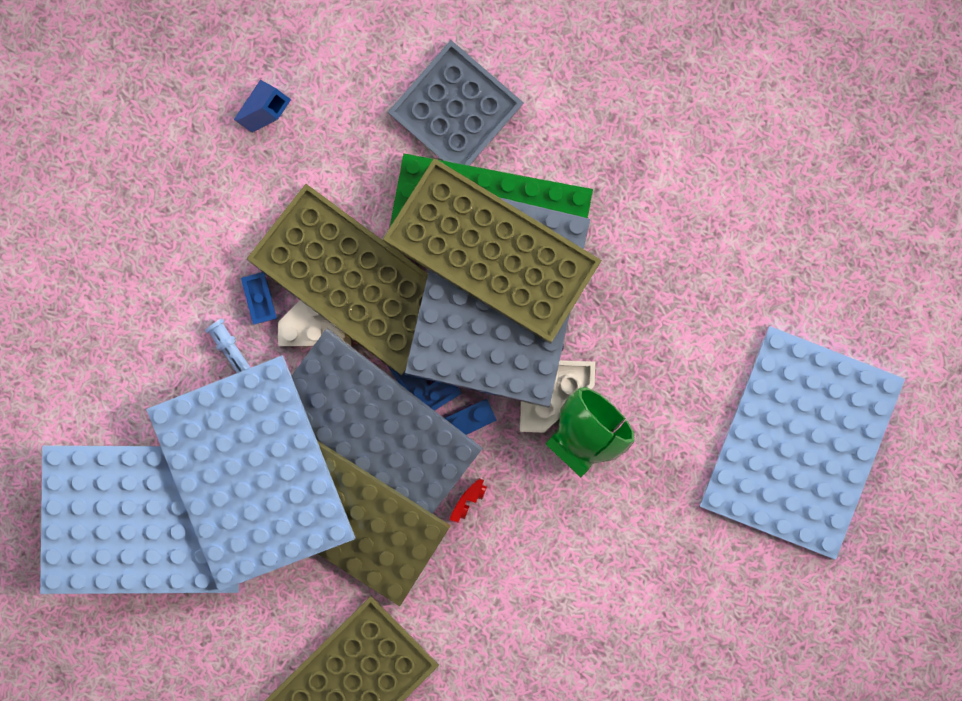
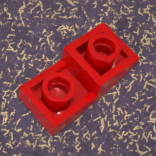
(474, 492)

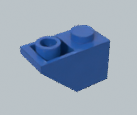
(262, 107)

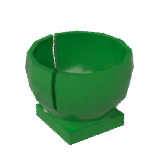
(587, 431)

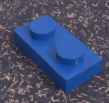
(258, 298)
(473, 417)

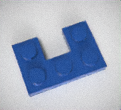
(433, 395)

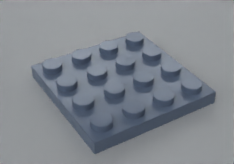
(455, 106)

